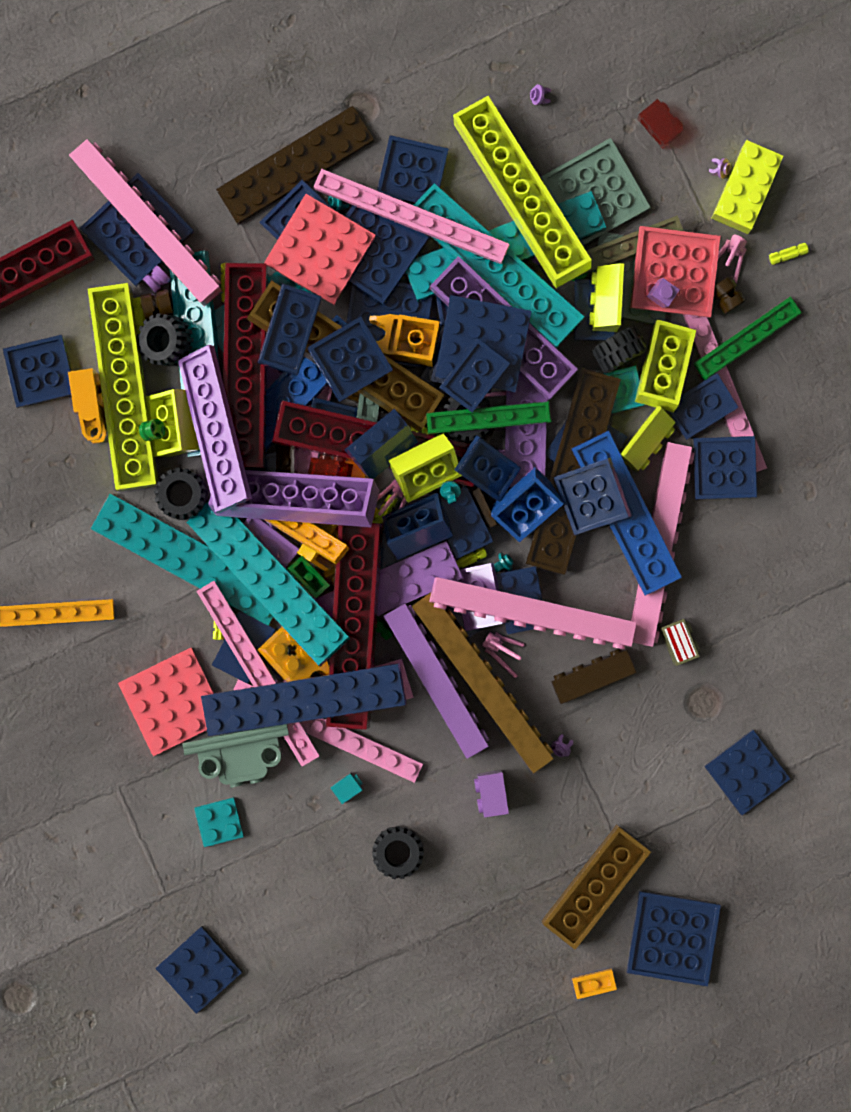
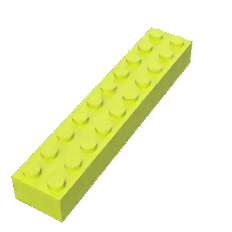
(522, 192)
(122, 386)

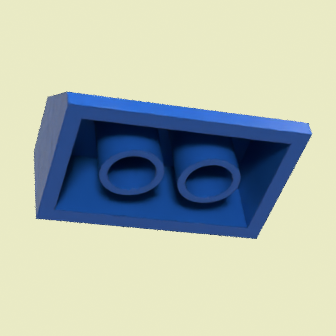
(526, 505)

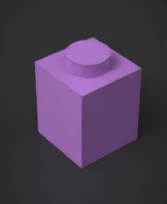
(663, 293)

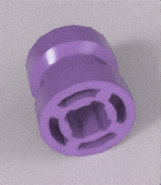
(158, 278)

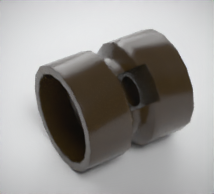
(726, 288)
(157, 304)

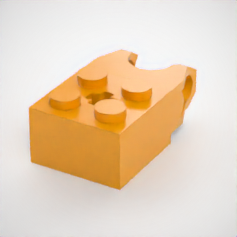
(401, 331)
(88, 403)
(290, 666)

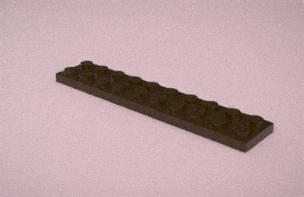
(585, 421)

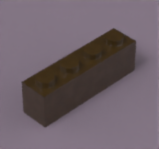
(593, 676)

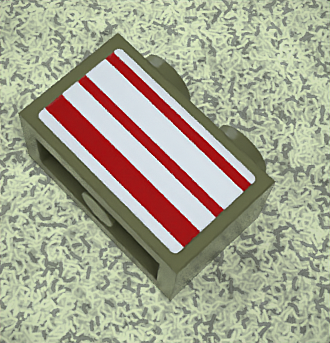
(679, 642)

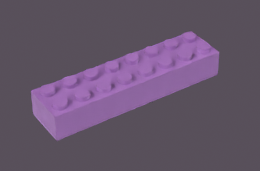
(541, 362)
(307, 499)
(435, 680)

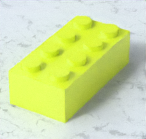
(747, 187)
(665, 365)

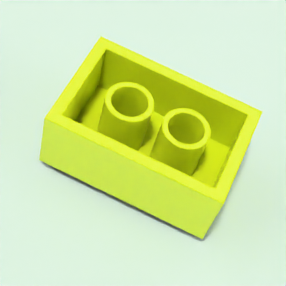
(175, 413)

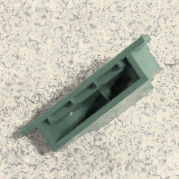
(239, 754)

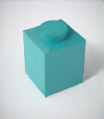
(347, 787)

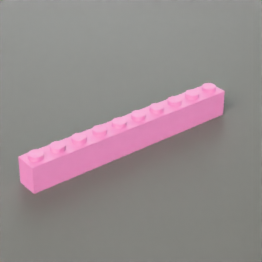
(146, 223)
(666, 516)
(532, 612)

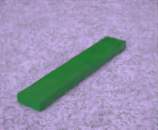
(747, 338)
(488, 418)

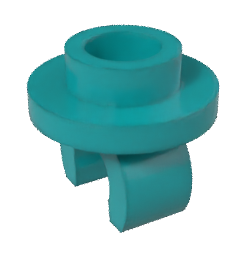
(337, 204)
(450, 491)
(505, 562)

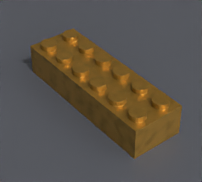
(595, 887)

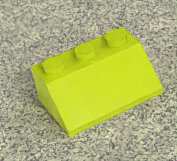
(607, 298)
(648, 439)
(425, 467)

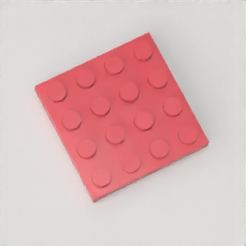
(320, 249)
(683, 260)
(168, 700)

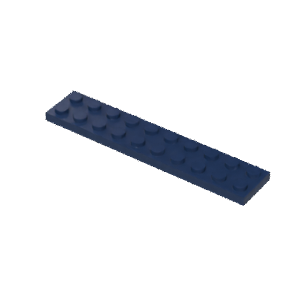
(304, 699)

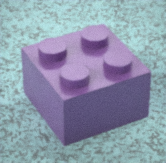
(492, 794)

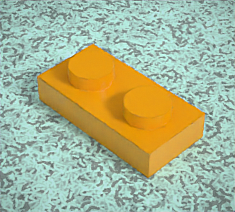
(594, 983)

